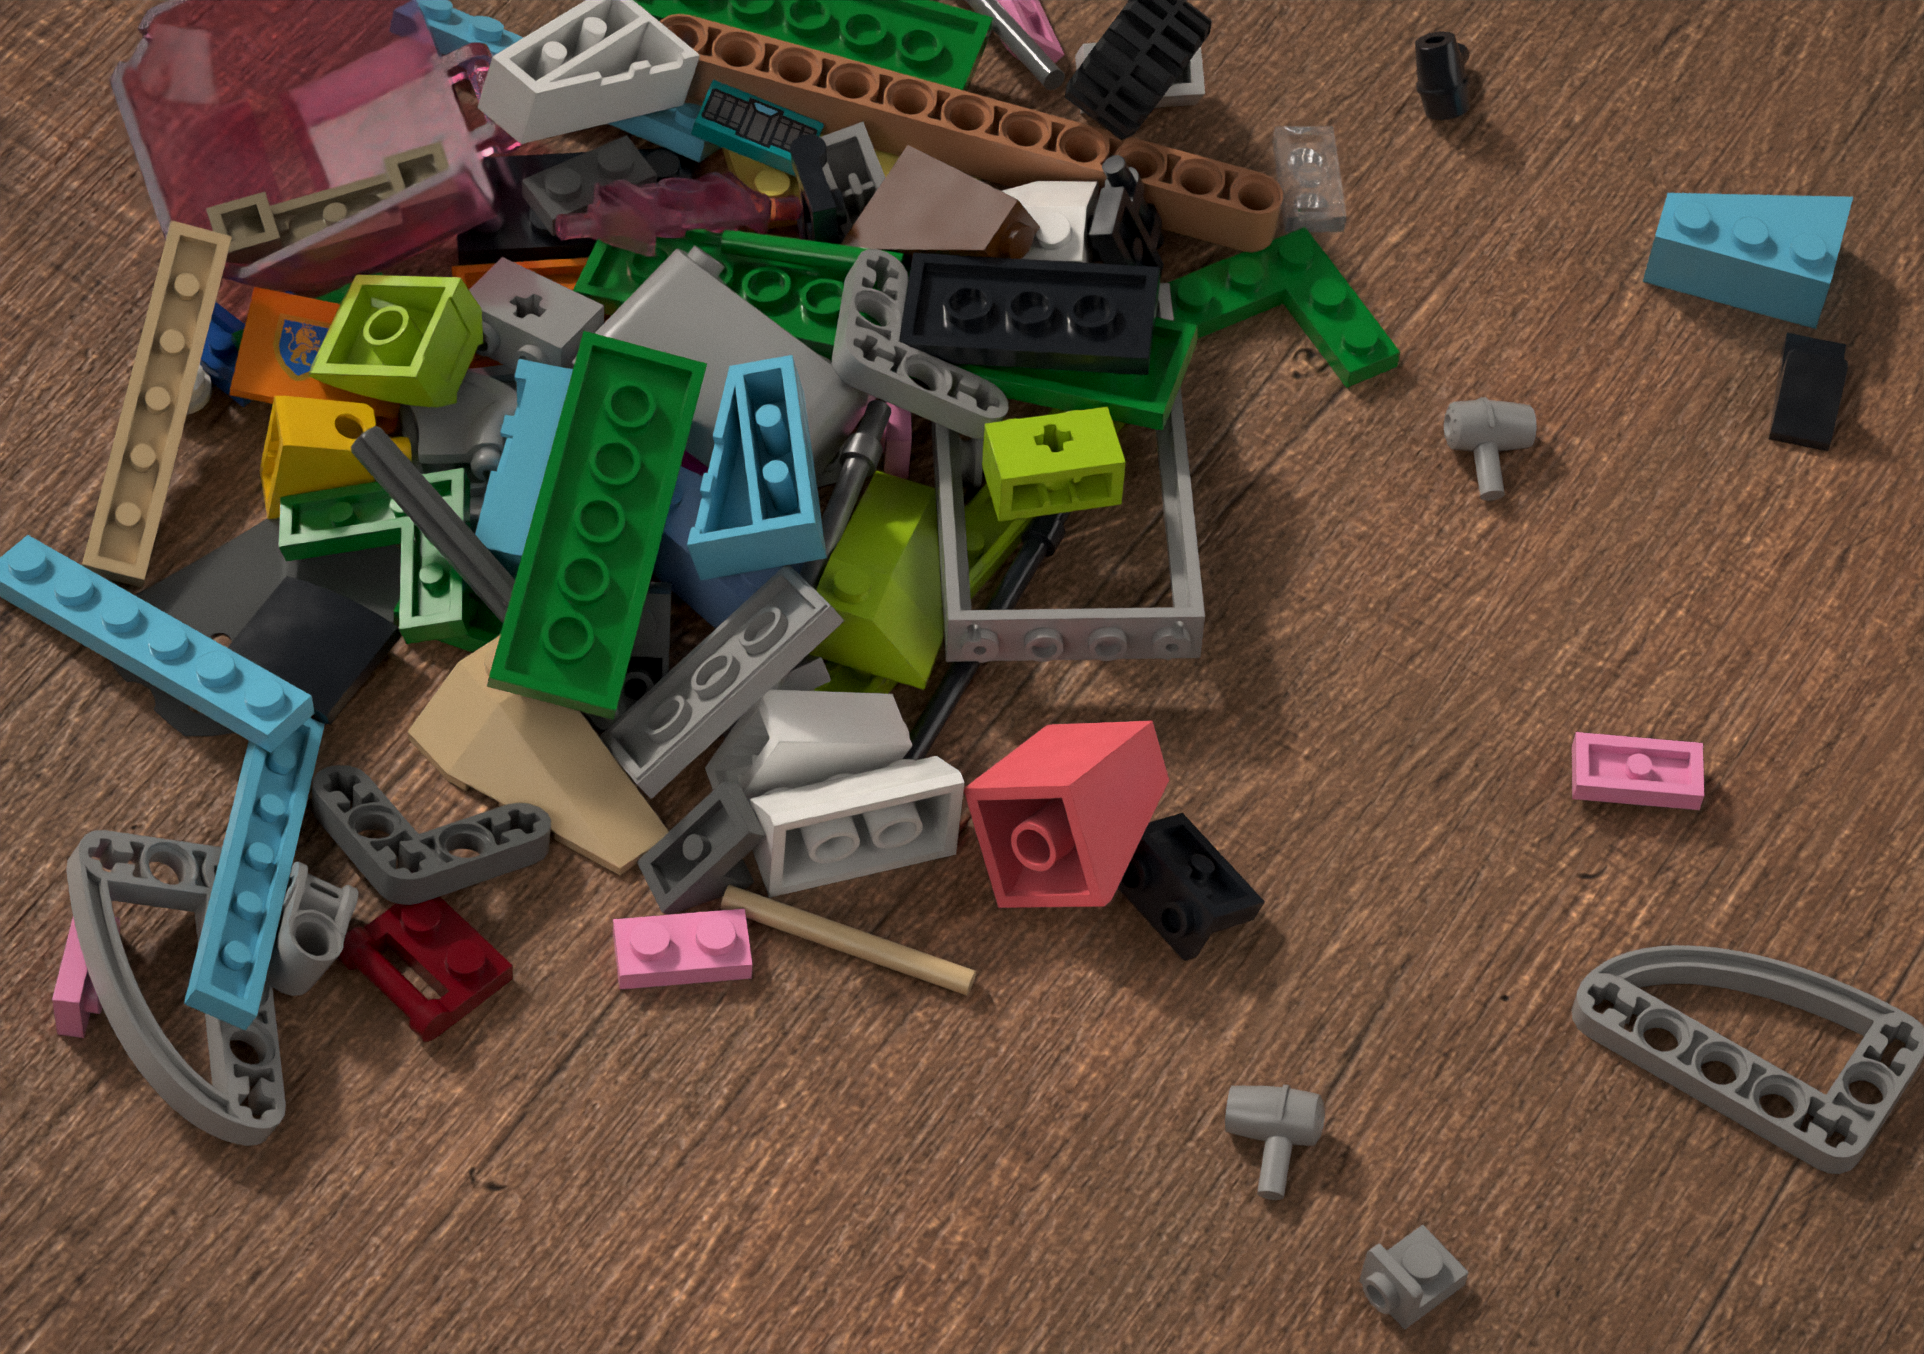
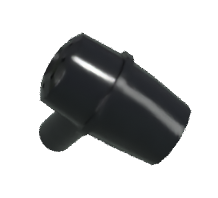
(1442, 75)

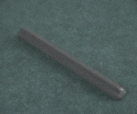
(444, 529)

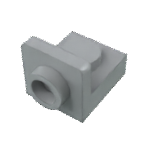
(1411, 1276)

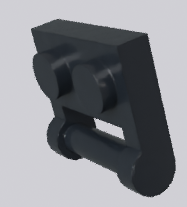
(820, 207)

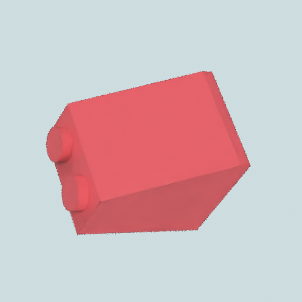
(1067, 812)

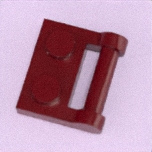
(440, 950)

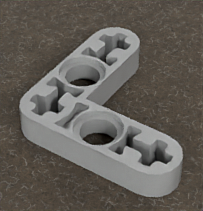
(869, 353)

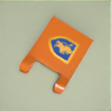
(279, 349)

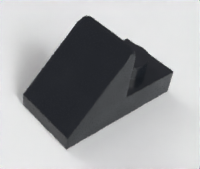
(1808, 391)

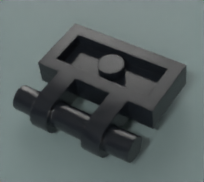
(1124, 225)

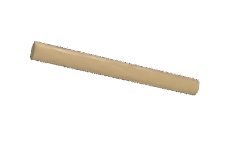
(850, 940)

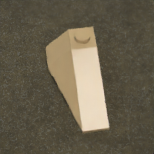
(536, 756)

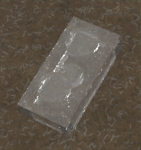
(1309, 178)

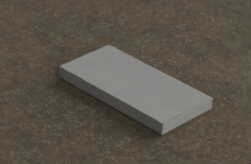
(720, 680)

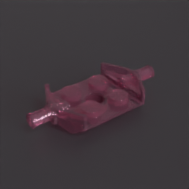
(636, 214)

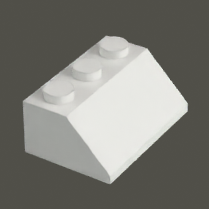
(858, 824)

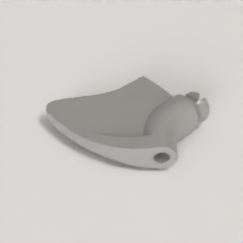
(468, 428)

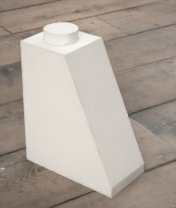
(808, 737)

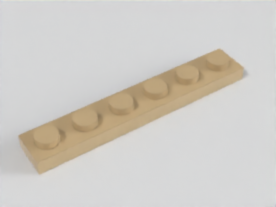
(156, 404)

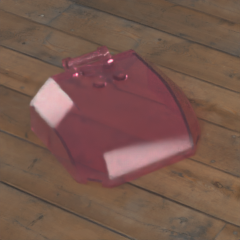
(300, 103)

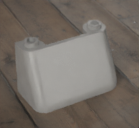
(698, 317)

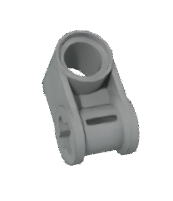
(309, 931)

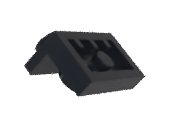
(1186, 886)

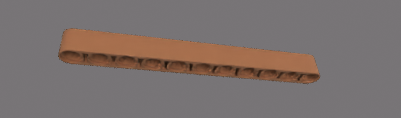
(981, 133)

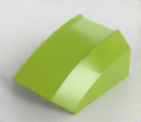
(402, 339)

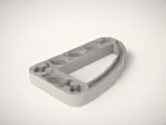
(91, 890)
(1837, 1111)

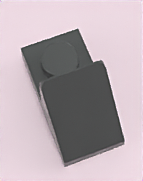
(703, 852)

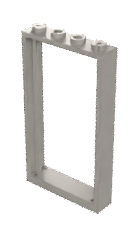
(1074, 633)

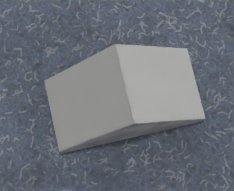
(852, 169)

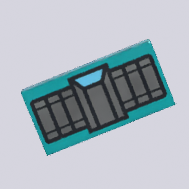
(751, 126)

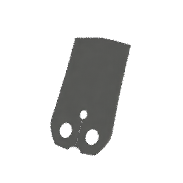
(237, 578)

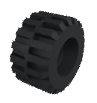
(1137, 62)

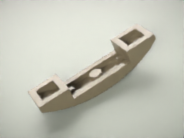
(265, 229)

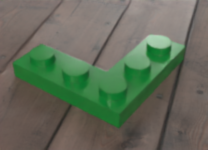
(1310, 287)
(366, 517)

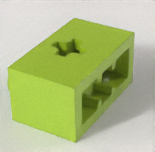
(1053, 463)

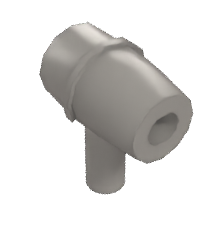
(1486, 430)
(1280, 1119)

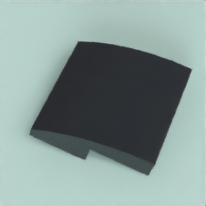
(317, 643)

